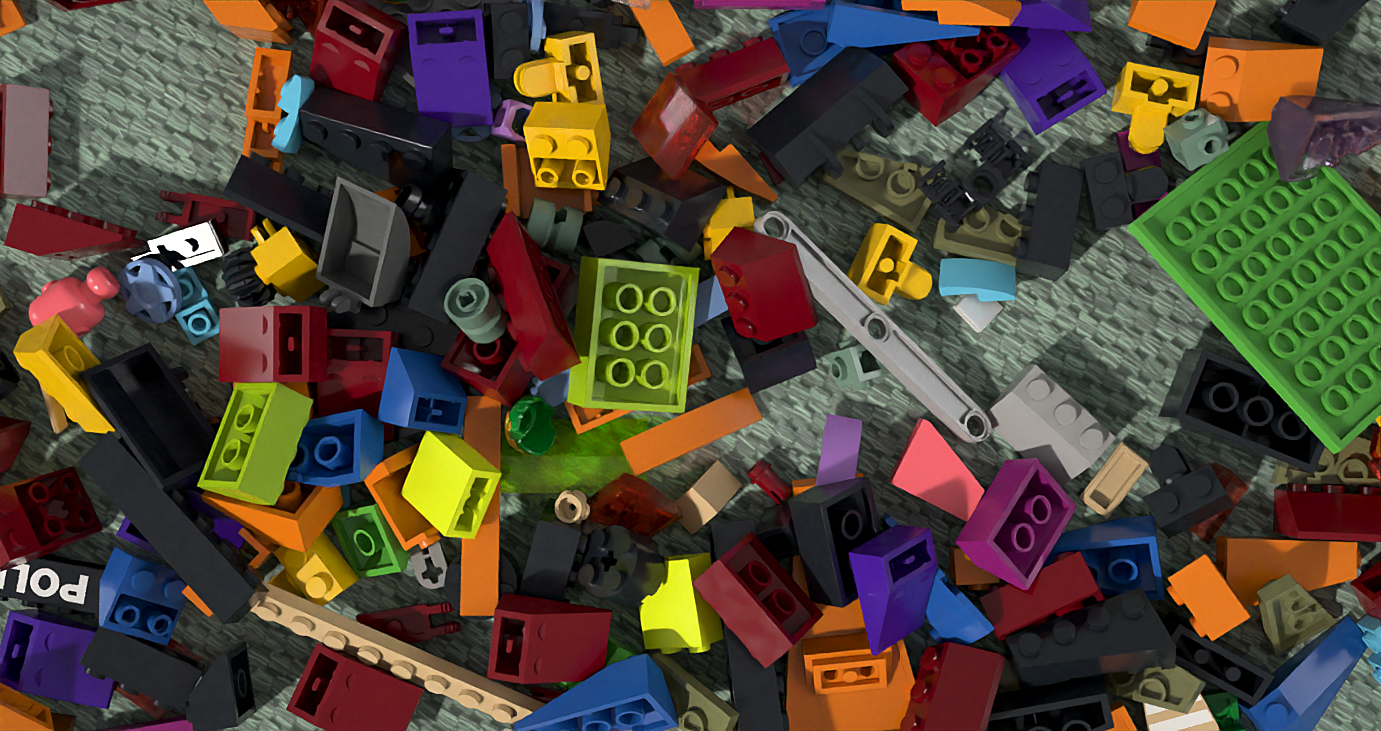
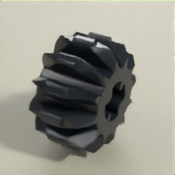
(243, 281)

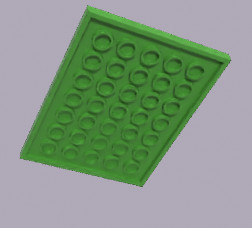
(1283, 278)

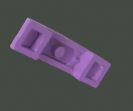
(839, 449)

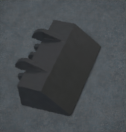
(829, 115)
(154, 415)

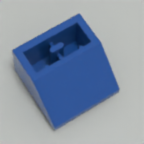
(421, 393)
(140, 596)

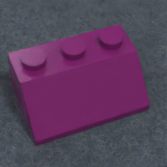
(1017, 522)

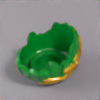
(530, 426)

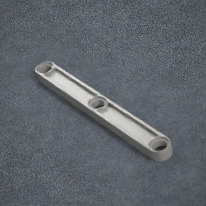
(893, 347)

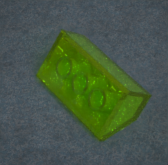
(574, 461)

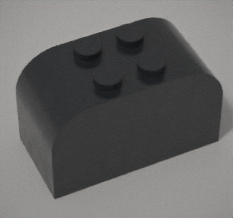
(1239, 411)

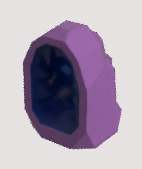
(509, 121)

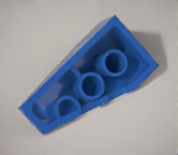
(885, 23)
(338, 449)
(1119, 554)
(949, 610)
(1308, 681)
(618, 698)

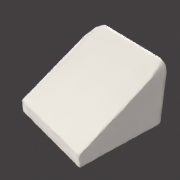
(977, 313)

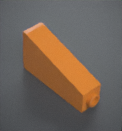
(1255, 560)

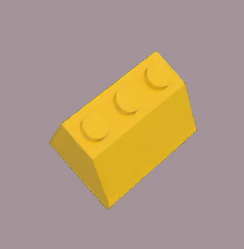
(56, 360)

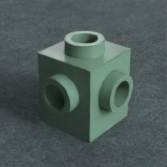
(1197, 138)
(855, 366)

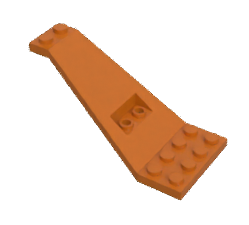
(849, 694)

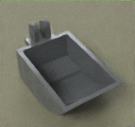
(362, 250)

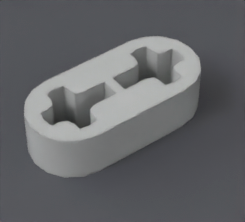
(421, 564)

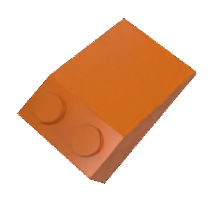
(1249, 76)
(293, 521)

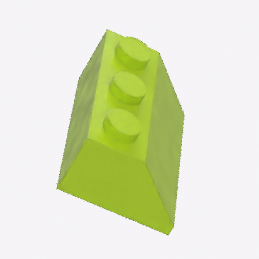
(256, 442)

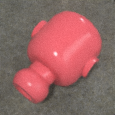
(76, 301)

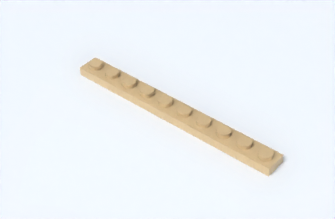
(394, 655)

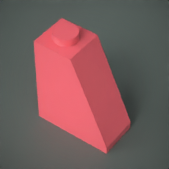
(936, 473)

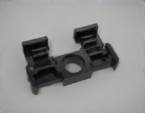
(998, 167)

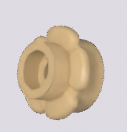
(563, 507)

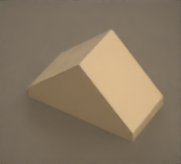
(706, 497)

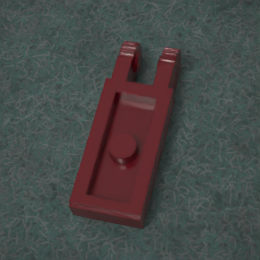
(232, 217)
(410, 622)

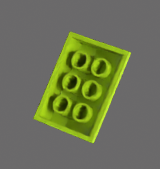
(633, 335)

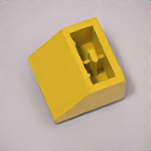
(568, 145)

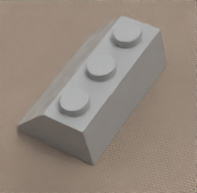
(1048, 425)

